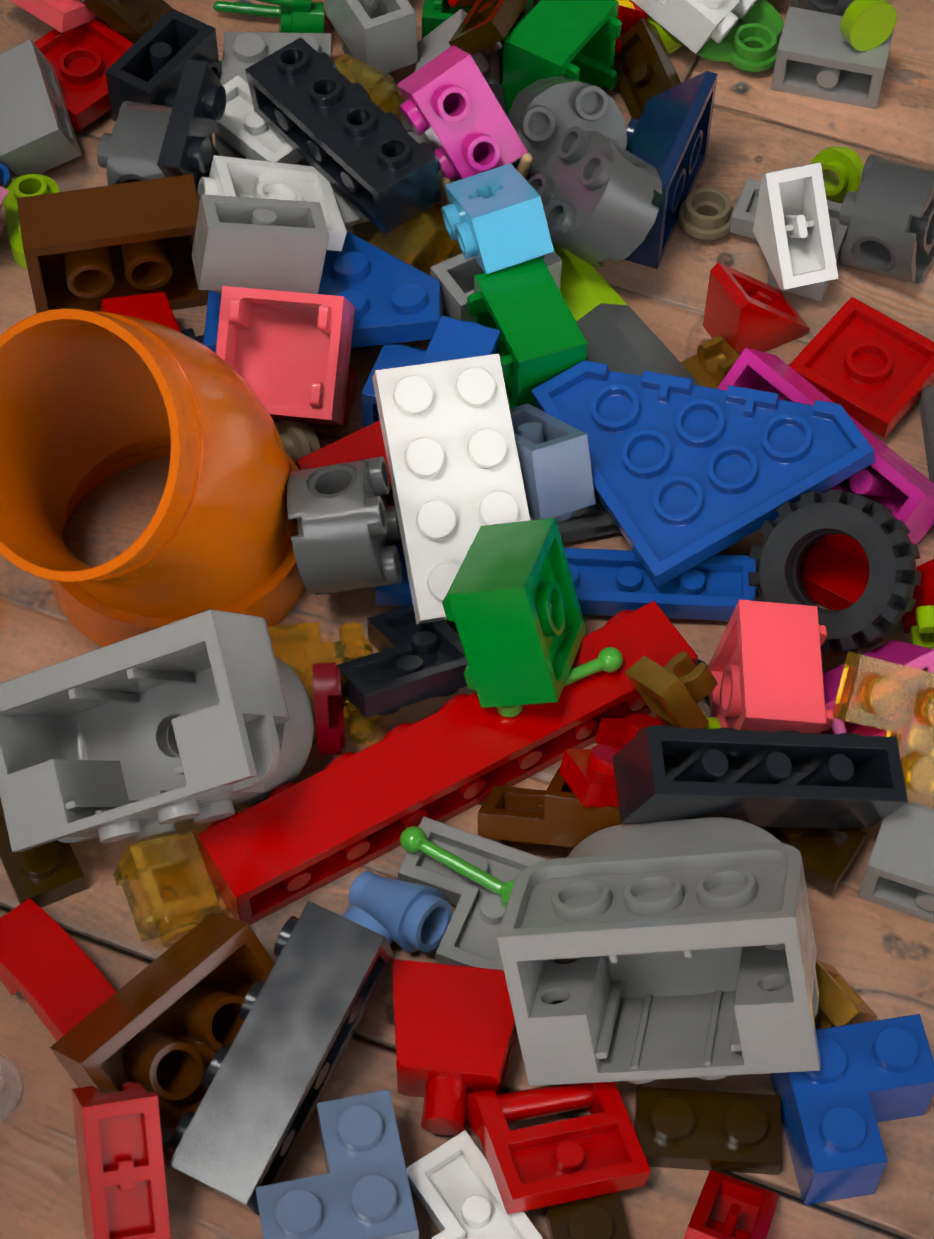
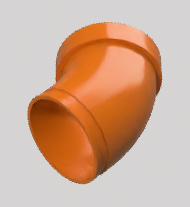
(118, 390)

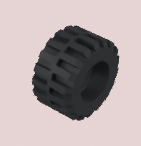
(889, 558)

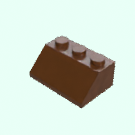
(170, 1020)

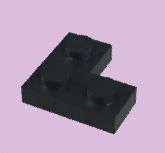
(191, 123)
(411, 664)

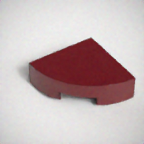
(330, 714)

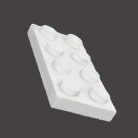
(447, 466)

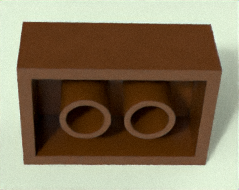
(112, 244)

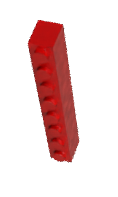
(426, 769)

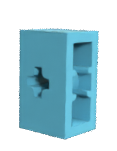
(497, 219)

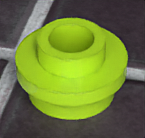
(847, 167)

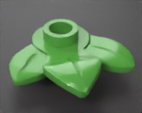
(751, 41)

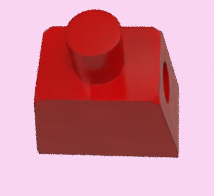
(450, 1037)

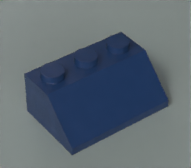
(675, 141)

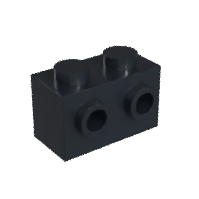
(155, 62)

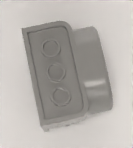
(151, 733)
(663, 956)

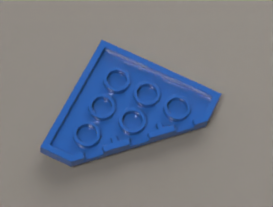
(388, 295)
(696, 463)

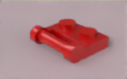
(558, 1158)

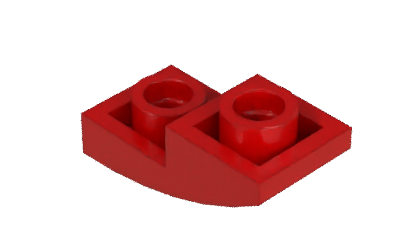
(49, 969)

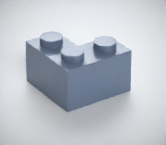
(552, 464)
(364, 1184)

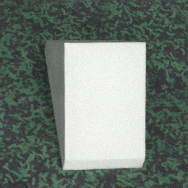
(795, 226)

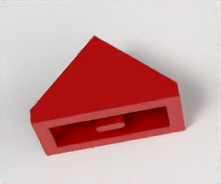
(749, 312)
(731, 1210)

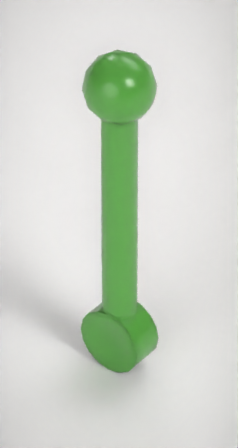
(608, 660)
(414, 840)

